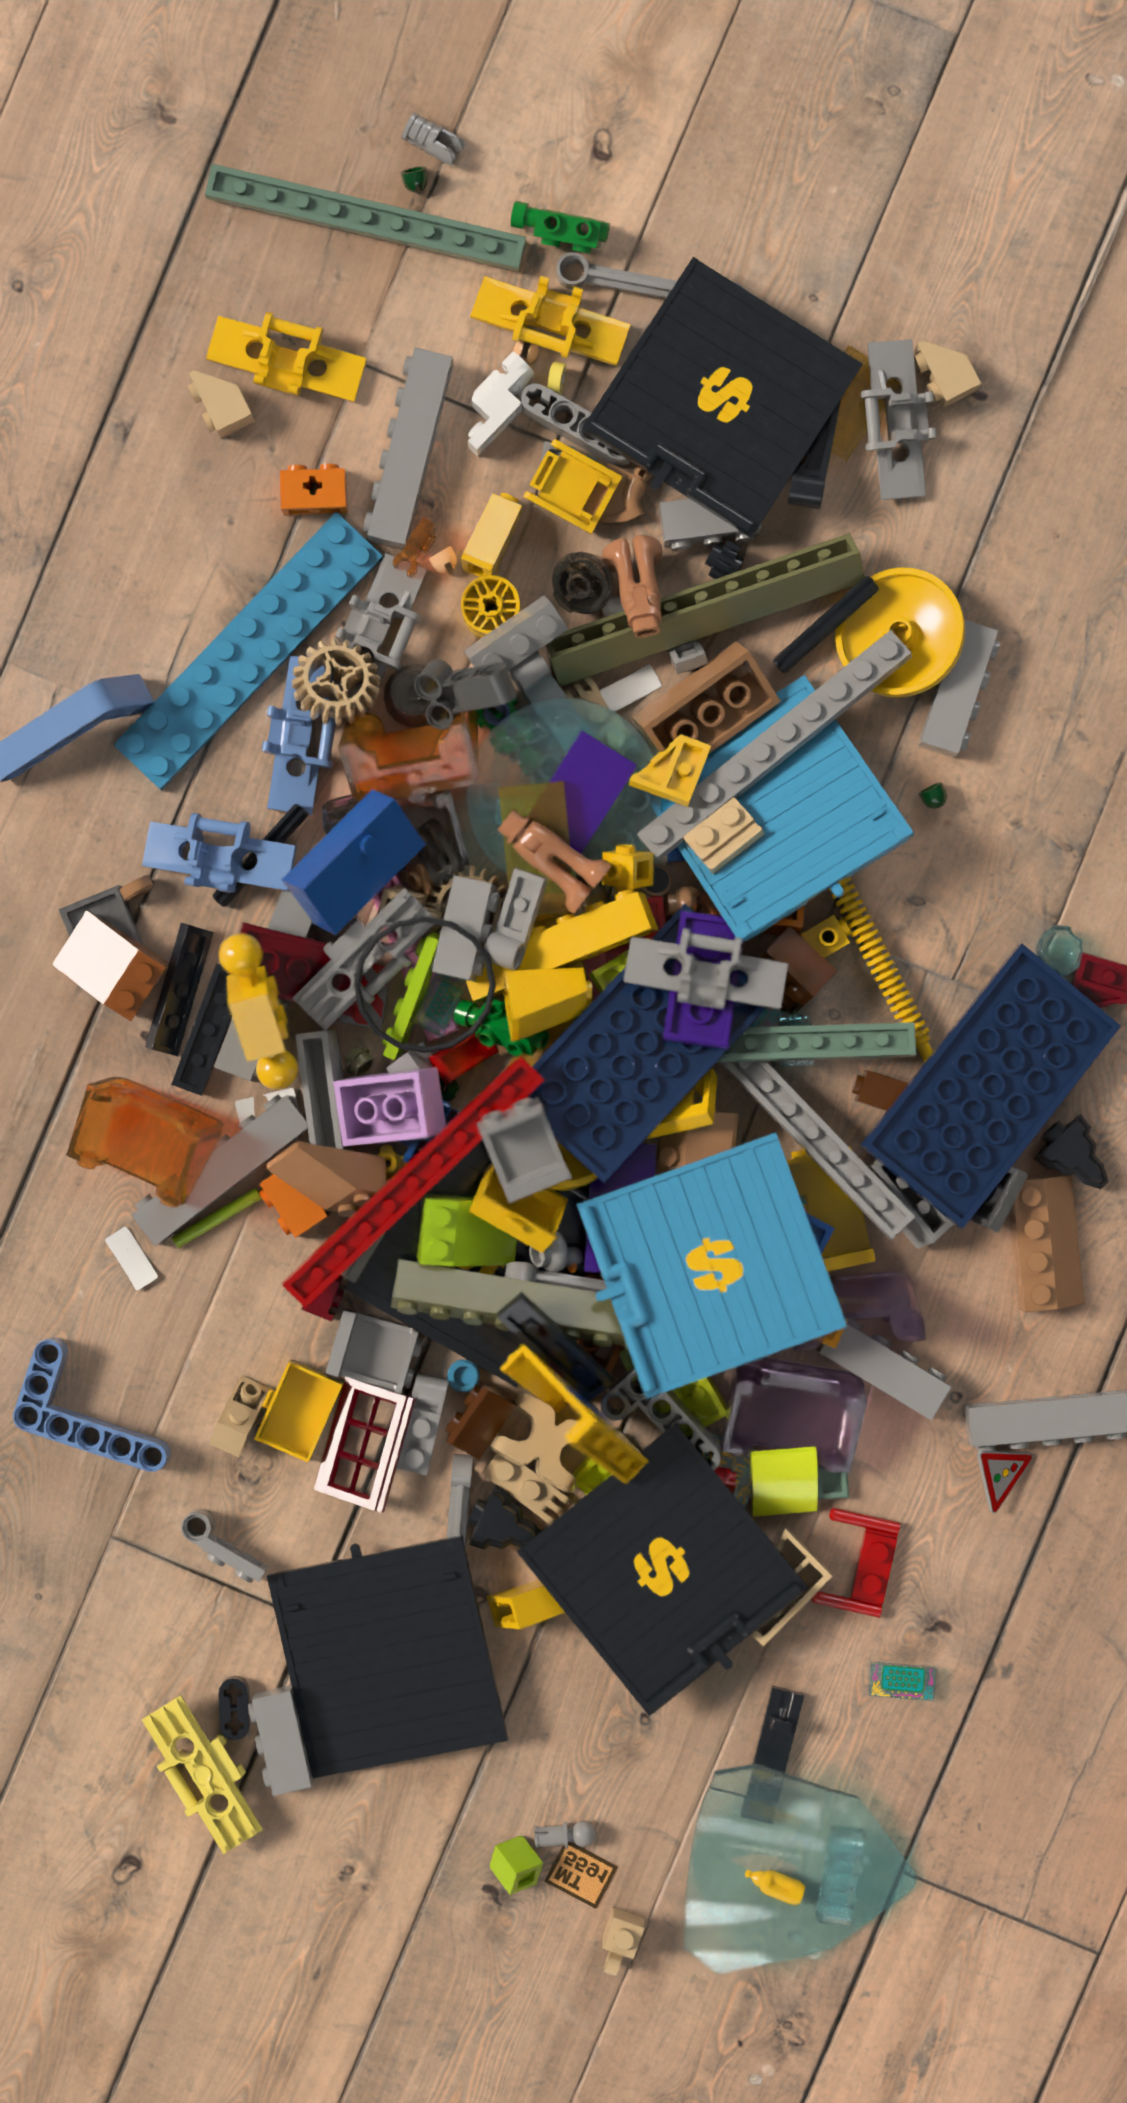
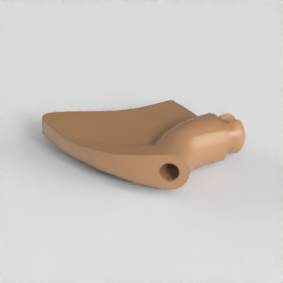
(626, 499)

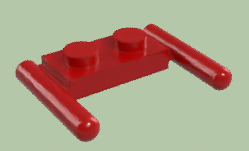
(872, 1565)

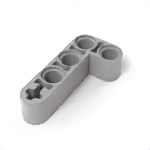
(570, 430)
(535, 679)
(678, 1414)

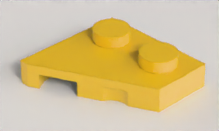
(674, 771)

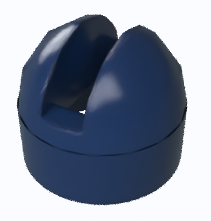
(491, 718)

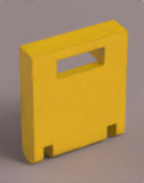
(567, 484)
(690, 1116)

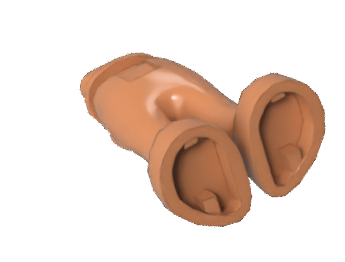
(643, 599)
(539, 846)

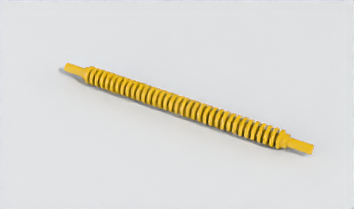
(878, 959)

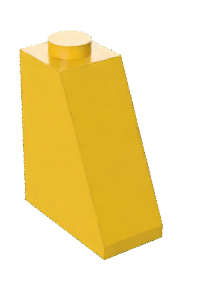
(492, 535)
(543, 999)
(522, 1606)

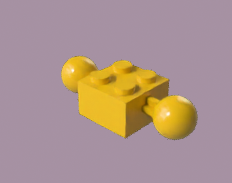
(257, 1012)

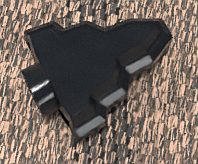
(1072, 1152)
(500, 1522)

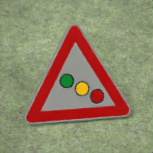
(1000, 1474)

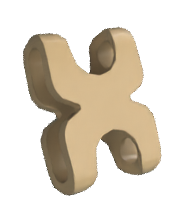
(542, 1445)

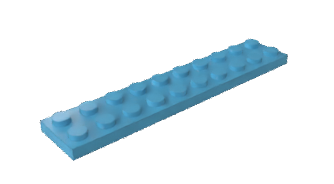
(248, 651)

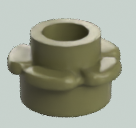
(358, 1061)

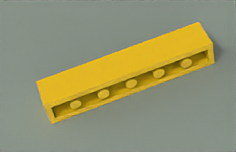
(577, 938)

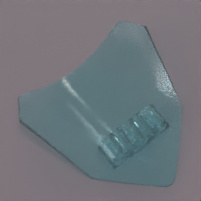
(798, 1828)

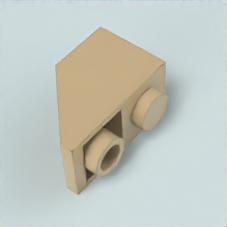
(948, 372)
(223, 401)
(239, 1416)

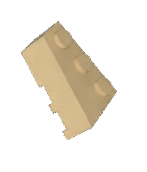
(809, 1569)

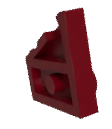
(1101, 980)

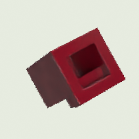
(326, 1300)

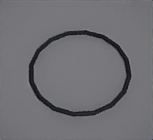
(425, 919)

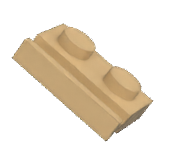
(723, 835)

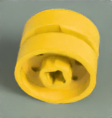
(487, 591)

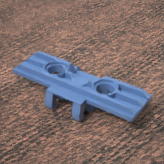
(290, 740)
(213, 864)

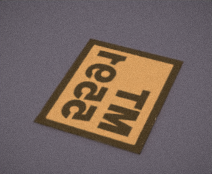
(581, 1874)

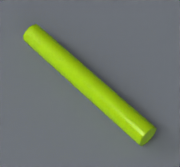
(216, 1217)

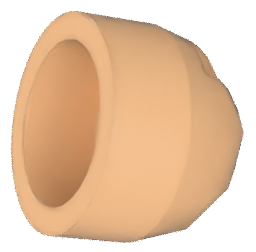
(533, 351)
(443, 557)

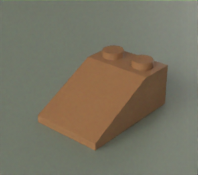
(330, 1176)

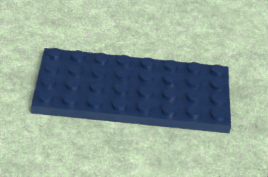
(615, 1075)
(990, 1086)

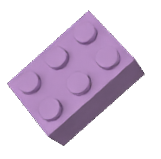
(389, 1106)

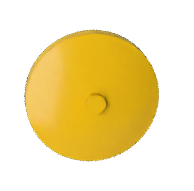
(924, 619)

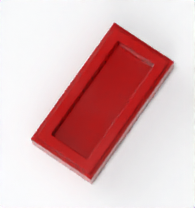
(461, 1058)

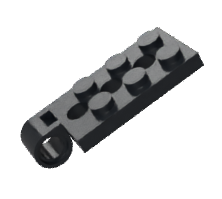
(810, 478)

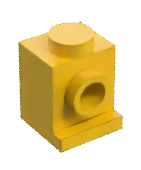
(837, 927)

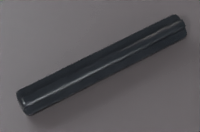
(826, 624)
(279, 833)

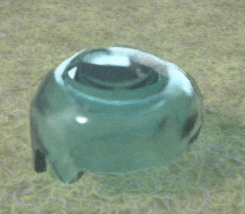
(1060, 949)

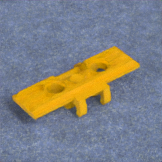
(553, 313)
(282, 367)

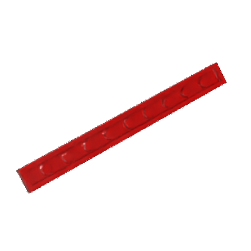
(409, 1184)

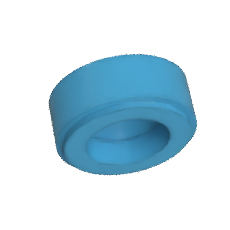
(463, 1375)

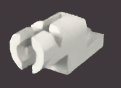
(497, 401)

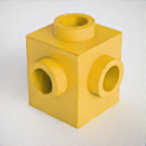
(629, 868)

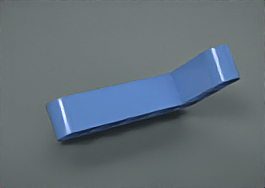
(70, 719)
(77, 1422)

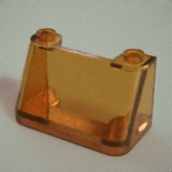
(409, 759)
(144, 1136)

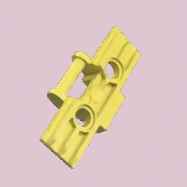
(210, 1770)

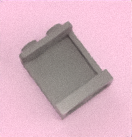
(523, 1149)
(374, 1351)

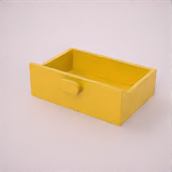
(528, 1219)
(298, 1410)

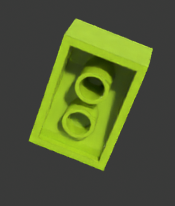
(459, 1238)

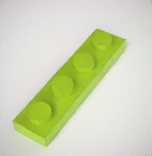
(417, 982)

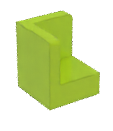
(516, 1864)

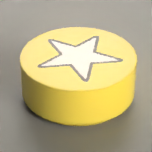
(557, 377)

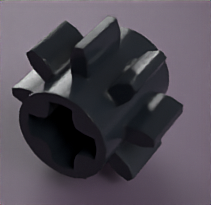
(724, 560)

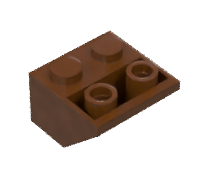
(805, 971)
(480, 1421)

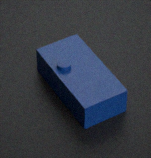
(354, 861)

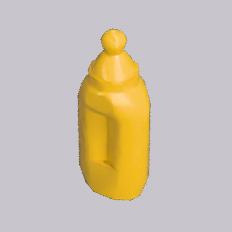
(778, 1885)

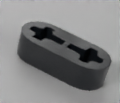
(226, 1708)

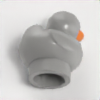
(558, 1256)

